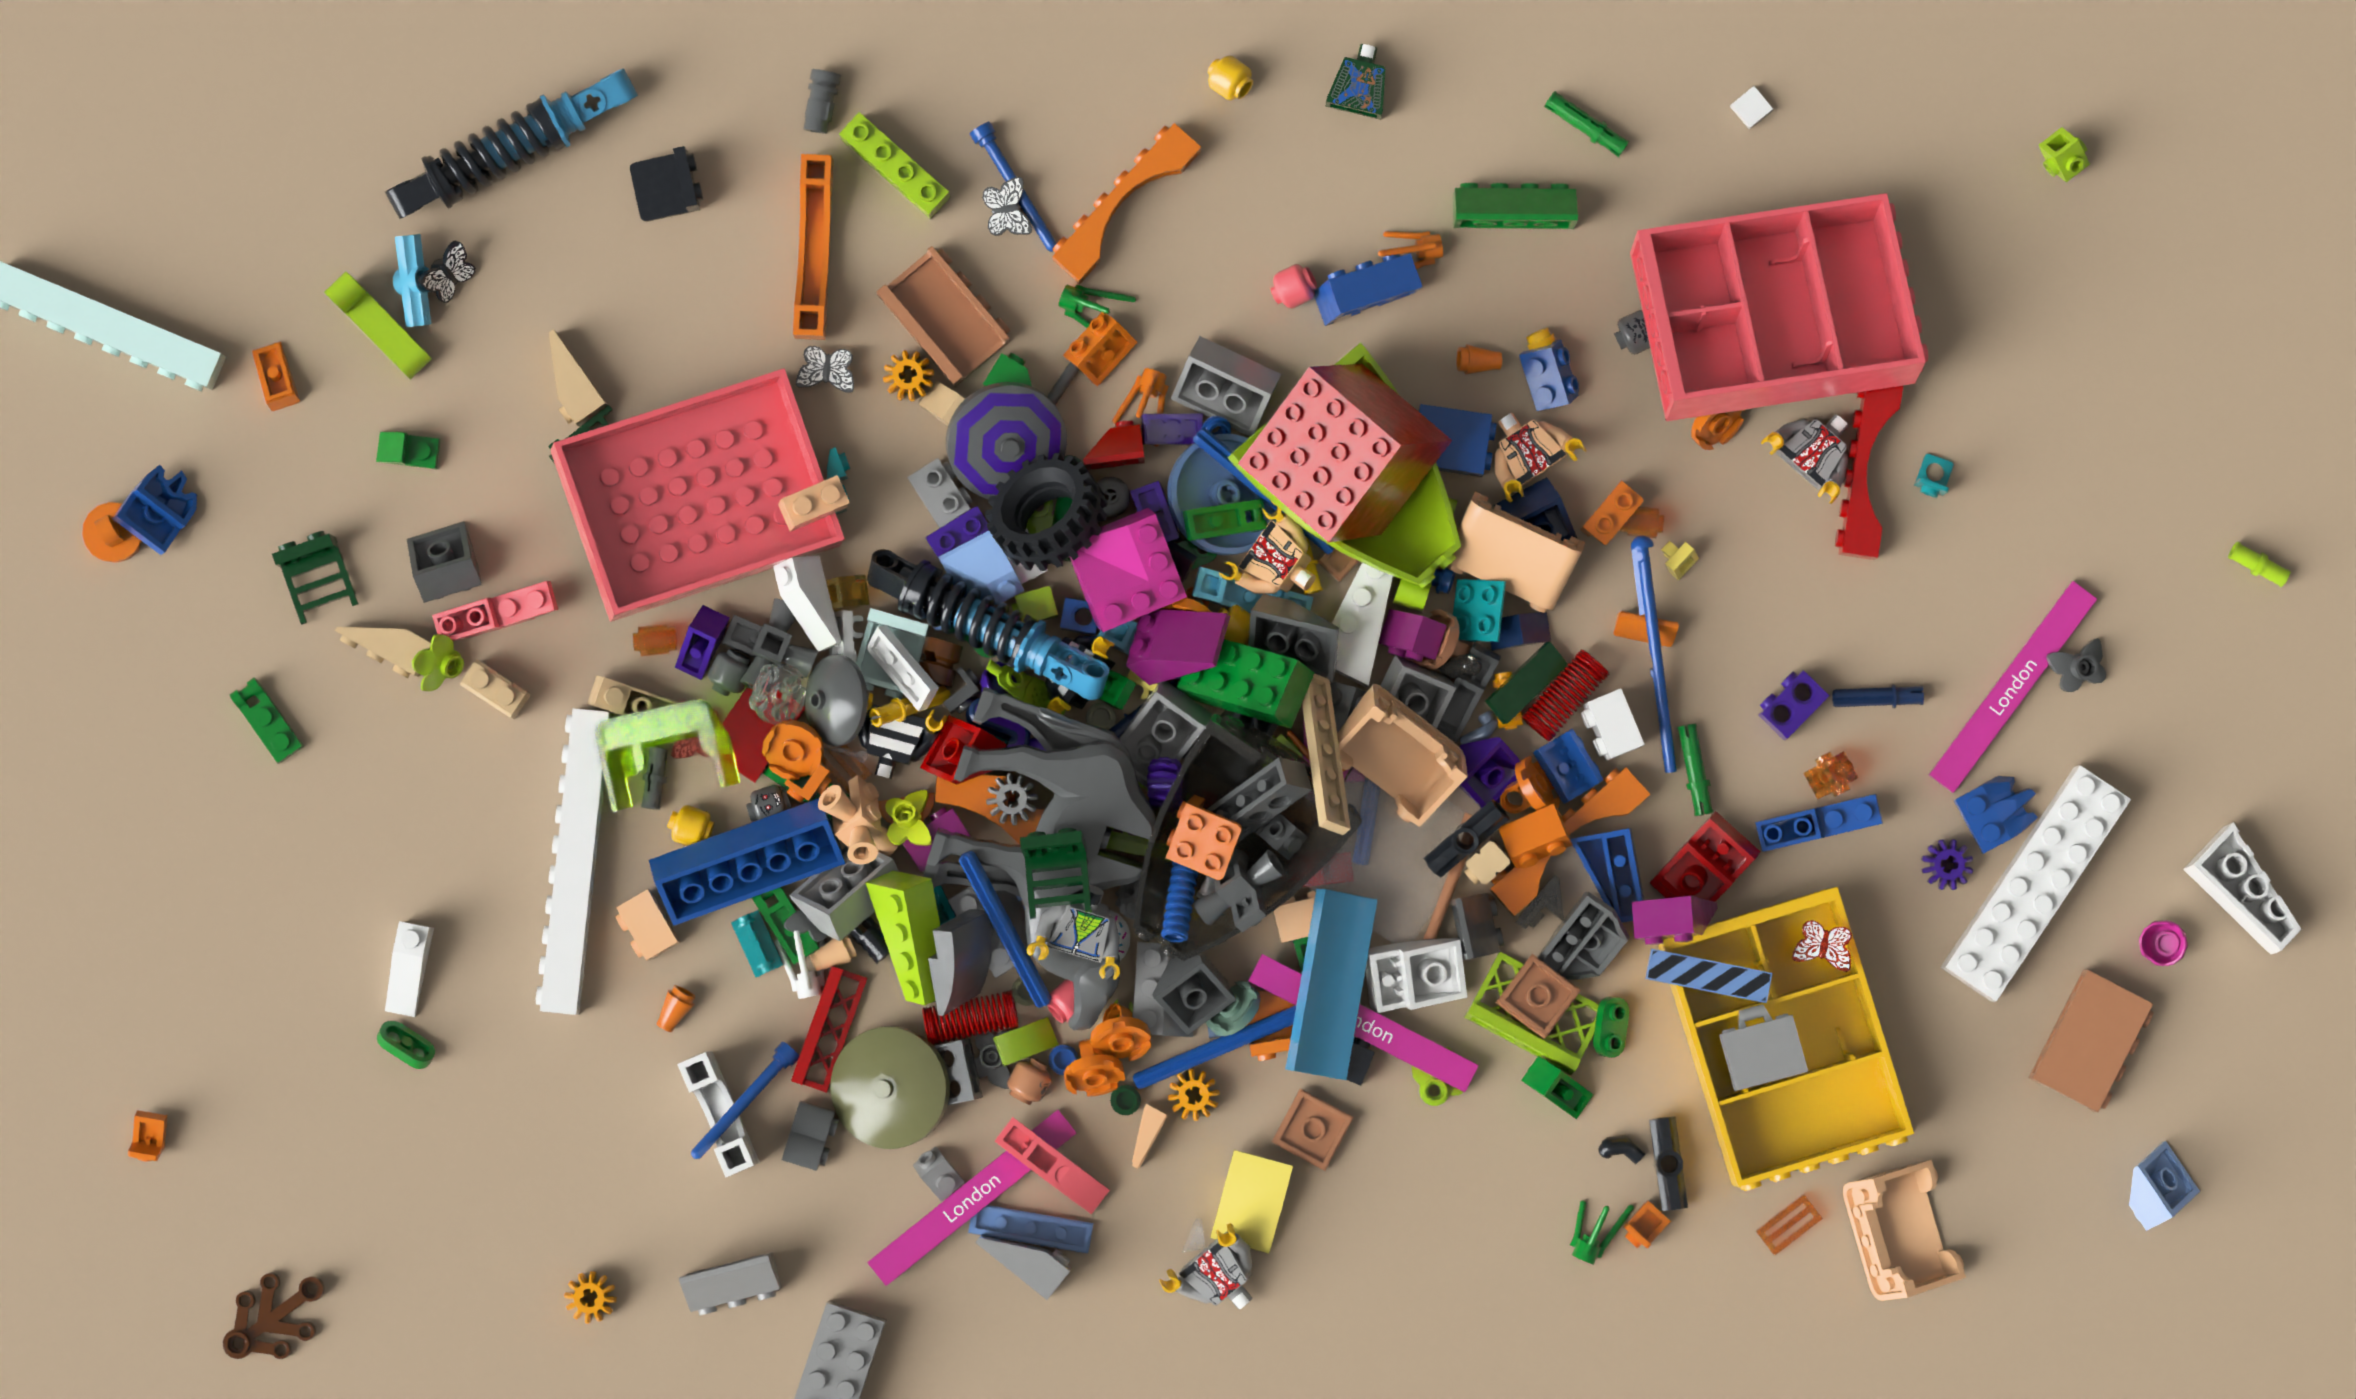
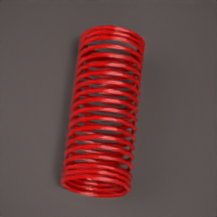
(1590, 665)
(1009, 1020)

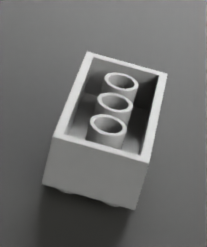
(840, 1354)

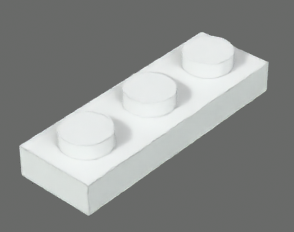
(902, 668)

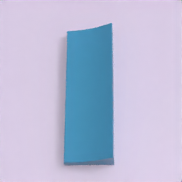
(1331, 984)

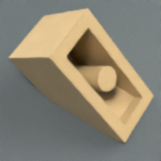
(941, 402)

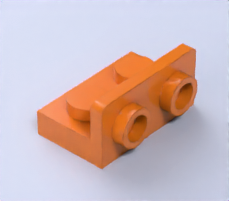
(1100, 348)
(1612, 513)

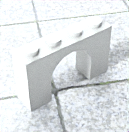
(708, 1084)

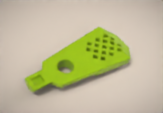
(1026, 689)

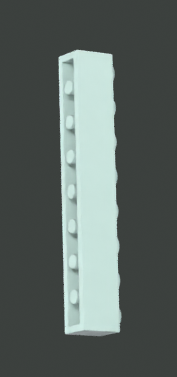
(109, 327)

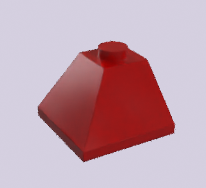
(1117, 447)
(947, 748)

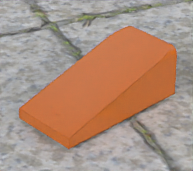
(275, 376)

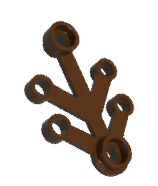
(269, 1319)

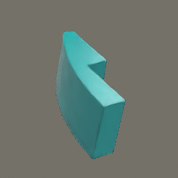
(838, 466)

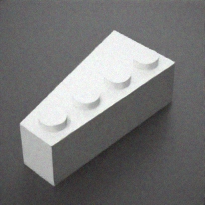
(1361, 623)
(2243, 890)

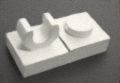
(845, 627)

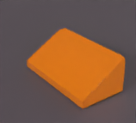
(1634, 627)

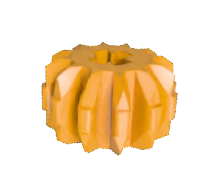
(917, 381)
(1203, 1091)
(581, 1292)

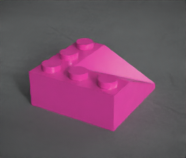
(1127, 571)

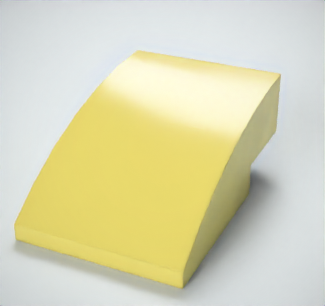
(1253, 1199)

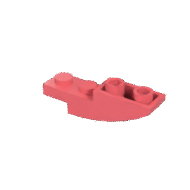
(496, 612)
(1052, 1165)

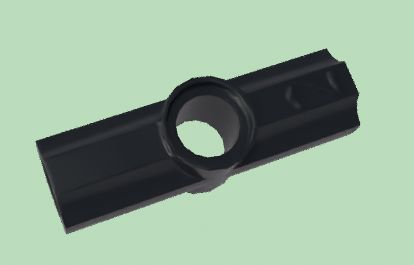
(1452, 850)
(1664, 1143)

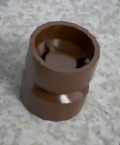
(940, 659)

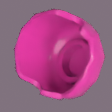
(2163, 943)

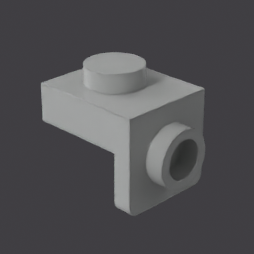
(938, 1173)

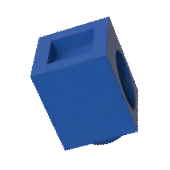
(1068, 622)

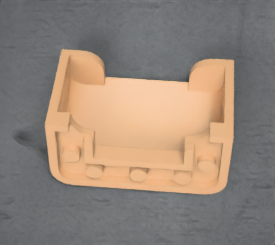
(1514, 551)
(1401, 754)
(1900, 1232)

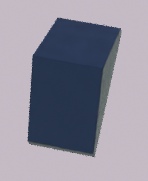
(1523, 631)

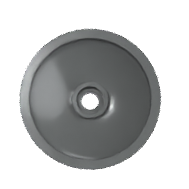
(836, 699)

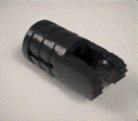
(872, 940)

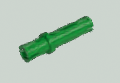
(1585, 123)
(1695, 770)

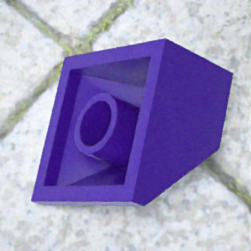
(1489, 769)

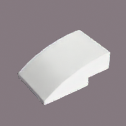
(1415, 974)

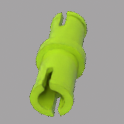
(2259, 564)

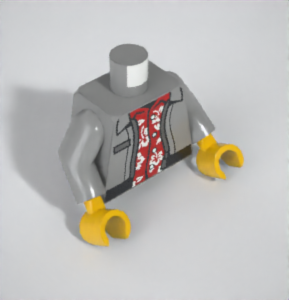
(1814, 452)
(1215, 1272)

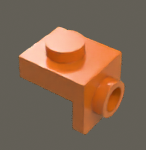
(816, 784)
(148, 1136)
(1645, 1225)

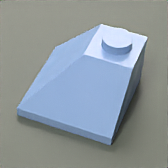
(984, 567)
(2160, 1187)

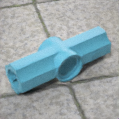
(406, 280)

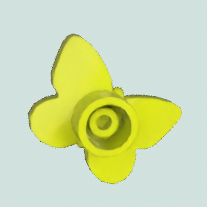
(907, 819)

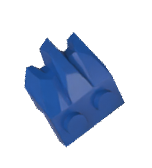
(157, 509)
(1995, 812)

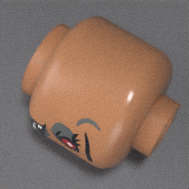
(1029, 1081)

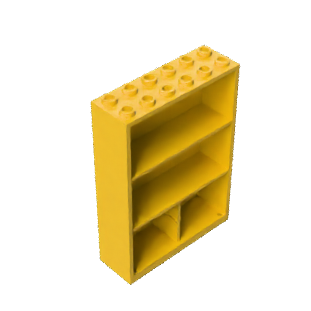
(1850, 1088)

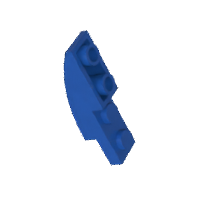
(1819, 822)

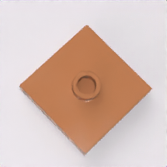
(1538, 996)
(1312, 1129)

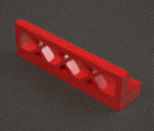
(818, 1024)

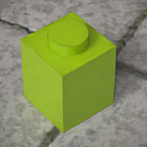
(1037, 604)

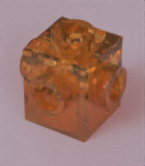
(1831, 775)

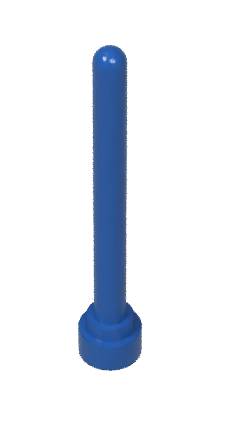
(985, 137)
(783, 1057)

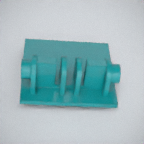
(1479, 609)

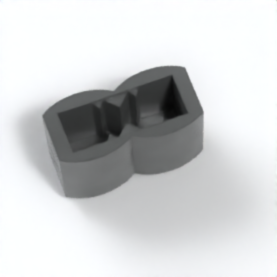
(809, 1136)

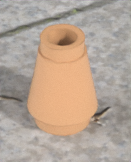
(833, 954)

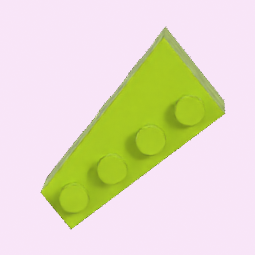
(907, 920)

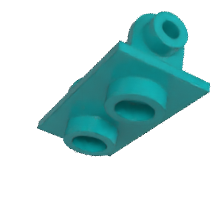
(757, 943)

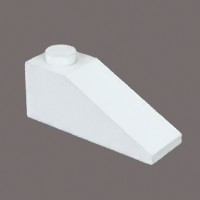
(807, 597)
(408, 968)

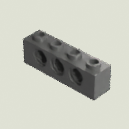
(1264, 795)

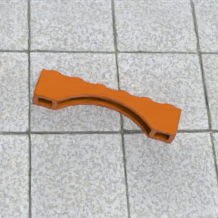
(1167, 157)
(814, 247)
(1616, 798)

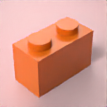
(1535, 837)

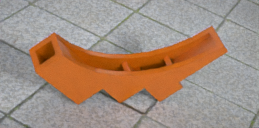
(973, 797)

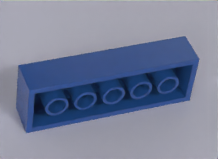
(746, 862)

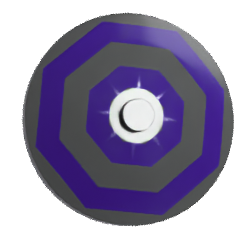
(999, 431)

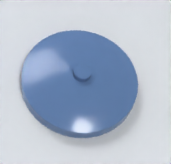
(1203, 482)

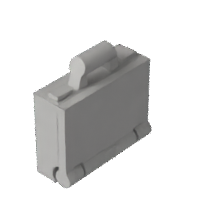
(1762, 1050)

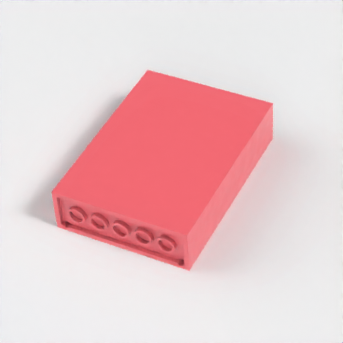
(1778, 306)

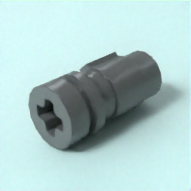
(820, 103)

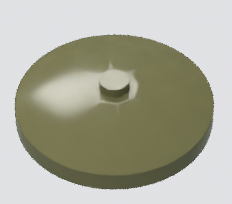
(890, 1087)

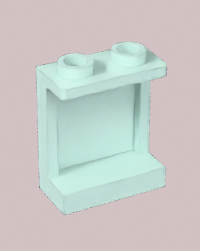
(909, 633)

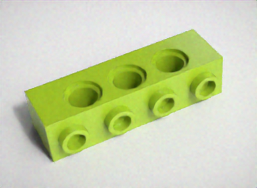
(894, 165)

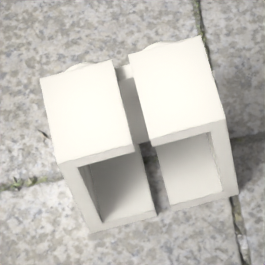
(1612, 725)

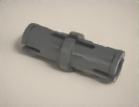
(654, 778)

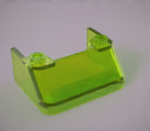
(624, 738)

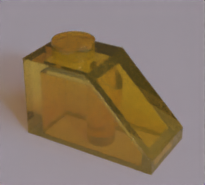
(848, 592)

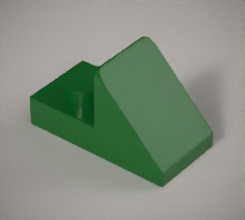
(408, 450)
(1117, 690)

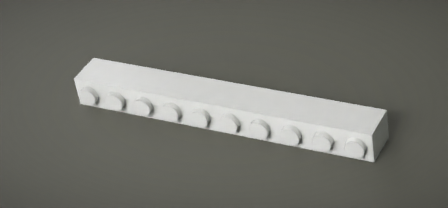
(574, 867)

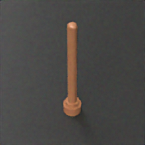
(1448, 889)

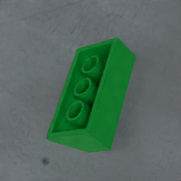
(1514, 207)

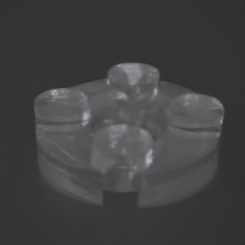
(765, 689)

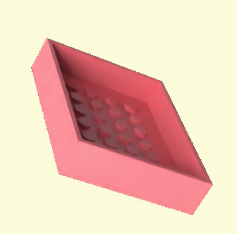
(692, 494)

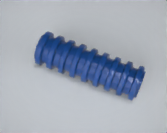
(1179, 903)

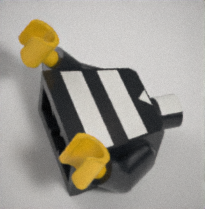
(1058, 695)
(898, 741)

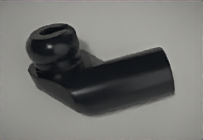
(1620, 1145)

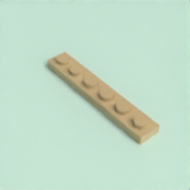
(1325, 757)

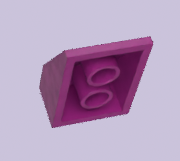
(1176, 644)
(1671, 918)

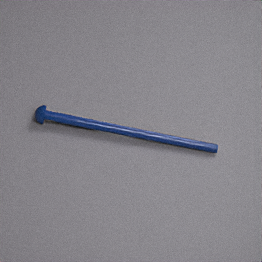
(1647, 606)

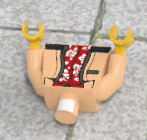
(1529, 452)
(1275, 558)

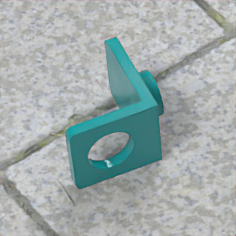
(1930, 487)

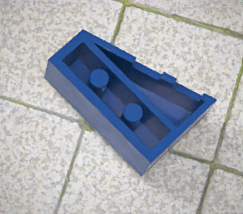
(1367, 287)
(1613, 868)

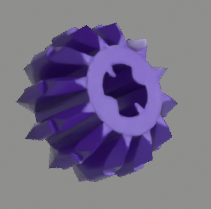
(1160, 778)
(1951, 874)

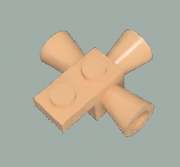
(857, 820)

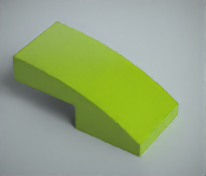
(1025, 1041)

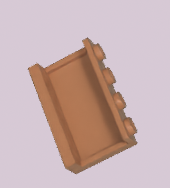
(945, 315)
(2092, 1041)

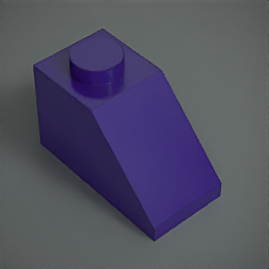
(701, 642)

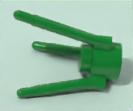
(1074, 300)
(1588, 1246)

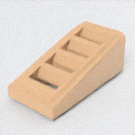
(1149, 1128)

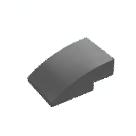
(960, 959)

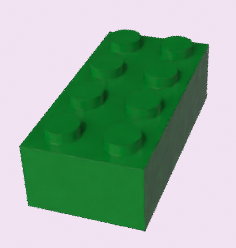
(1251, 684)

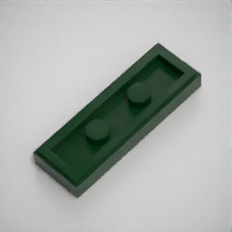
(1526, 682)

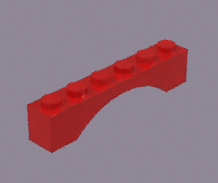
(1861, 529)

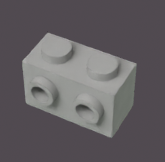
(939, 492)

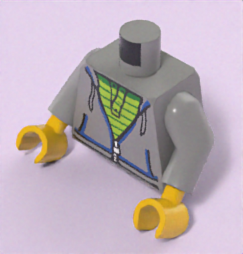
(1080, 933)

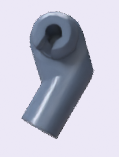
(1488, 726)

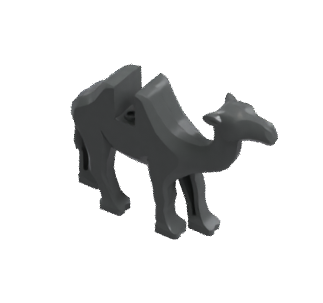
(1092, 790)

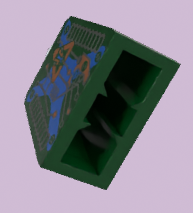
(1359, 85)

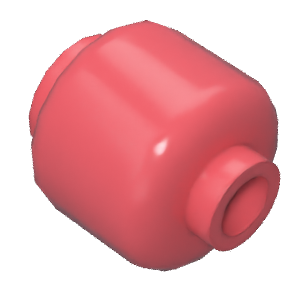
(1294, 286)
(1062, 1001)

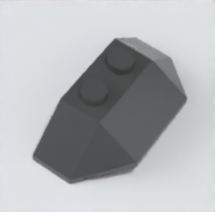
(1585, 940)

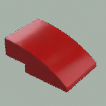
(1706, 862)

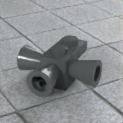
(768, 643)
(1241, 890)

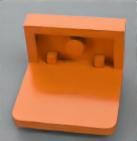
(1203, 839)
(1268, 1046)

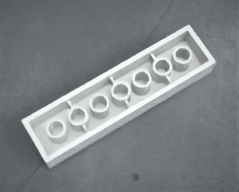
(2035, 883)

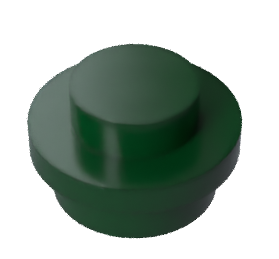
(1125, 1100)

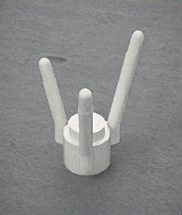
(807, 983)

